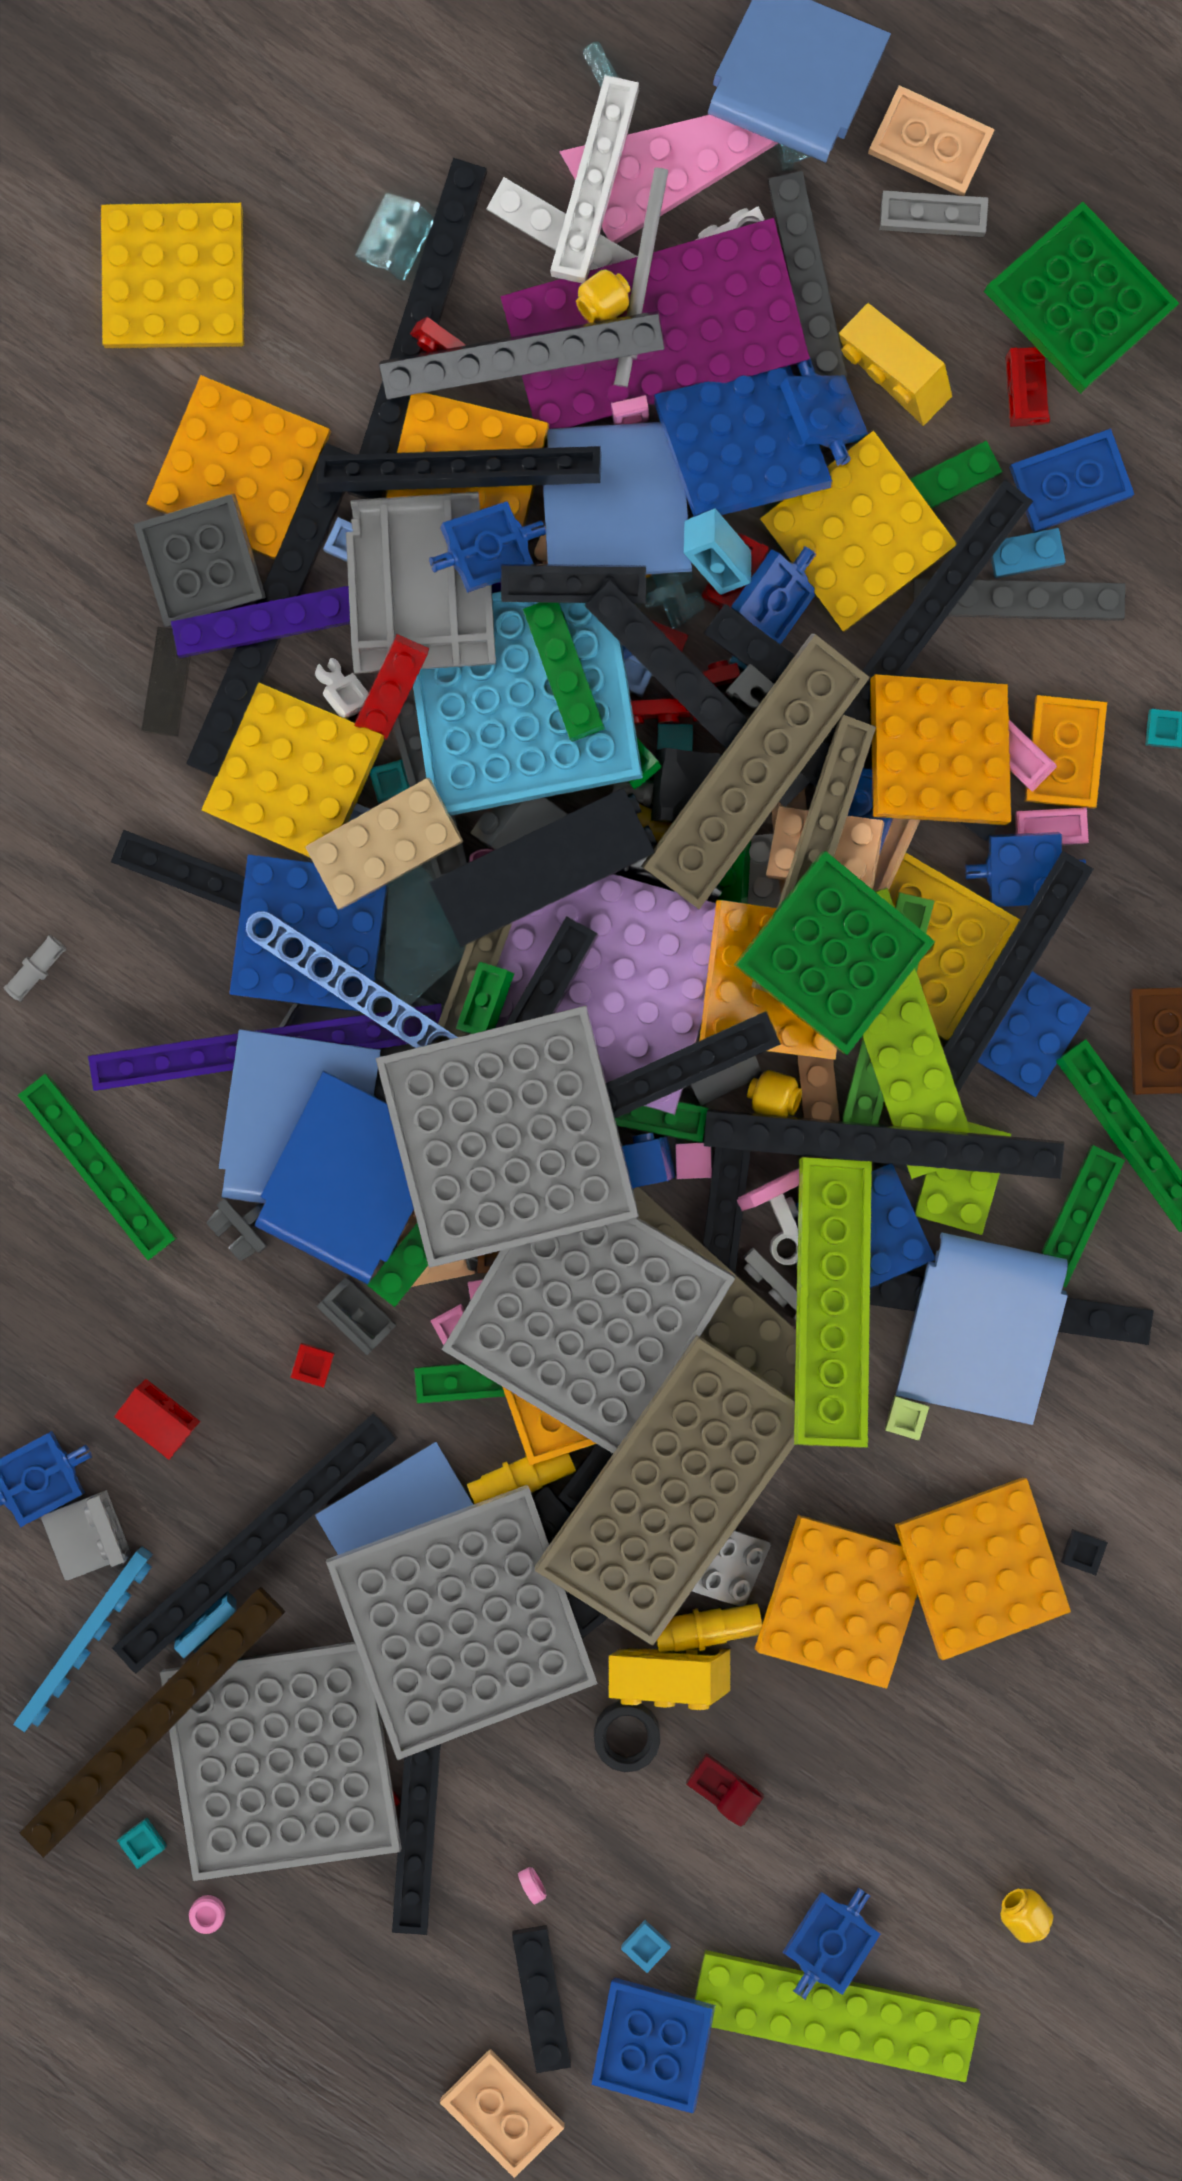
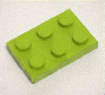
(959, 1196)

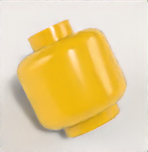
(603, 296)
(775, 1094)
(1026, 1915)

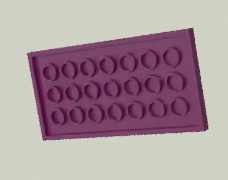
(721, 316)

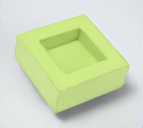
(906, 1417)

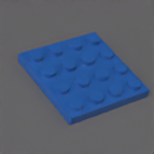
(739, 444)
(302, 901)

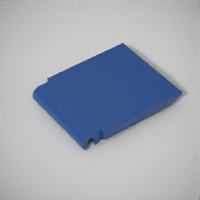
(340, 1182)

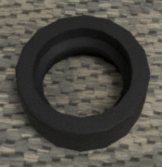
(619, 1762)

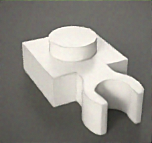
(342, 693)

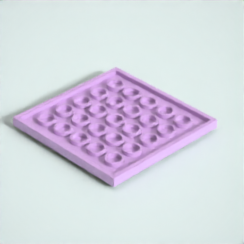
(639, 978)

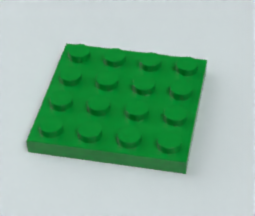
(1081, 297)
(834, 952)

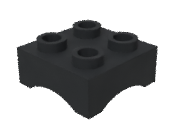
(678, 780)

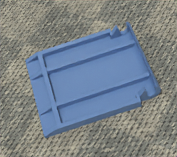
(797, 73)
(631, 514)
(267, 1096)
(984, 1329)
(395, 1501)

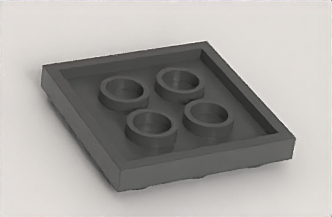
(200, 560)

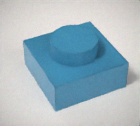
(645, 1946)

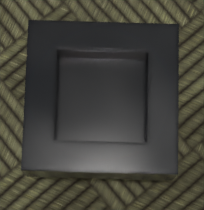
(1084, 1552)

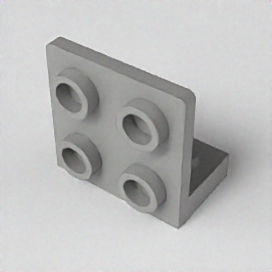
(86, 1535)
(734, 1569)

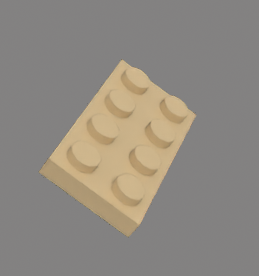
(384, 843)

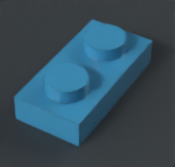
(1028, 553)
(199, 1631)

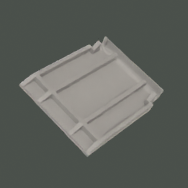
(399, 592)

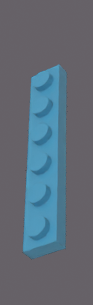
(76, 1652)

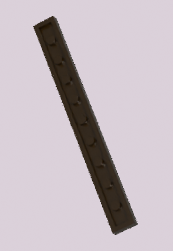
(152, 1721)

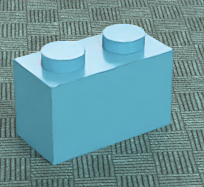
(717, 551)

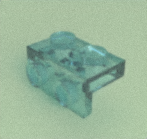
(395, 235)

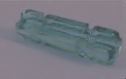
(600, 65)

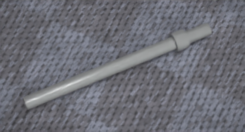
(643, 264)

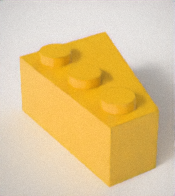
(897, 363)
(669, 1677)

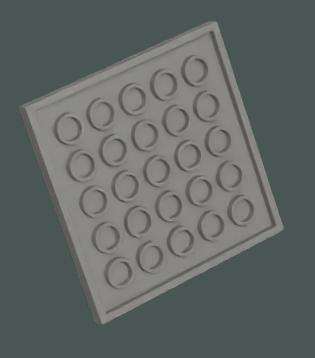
(507, 1136)
(589, 1322)
(460, 1622)
(284, 1765)

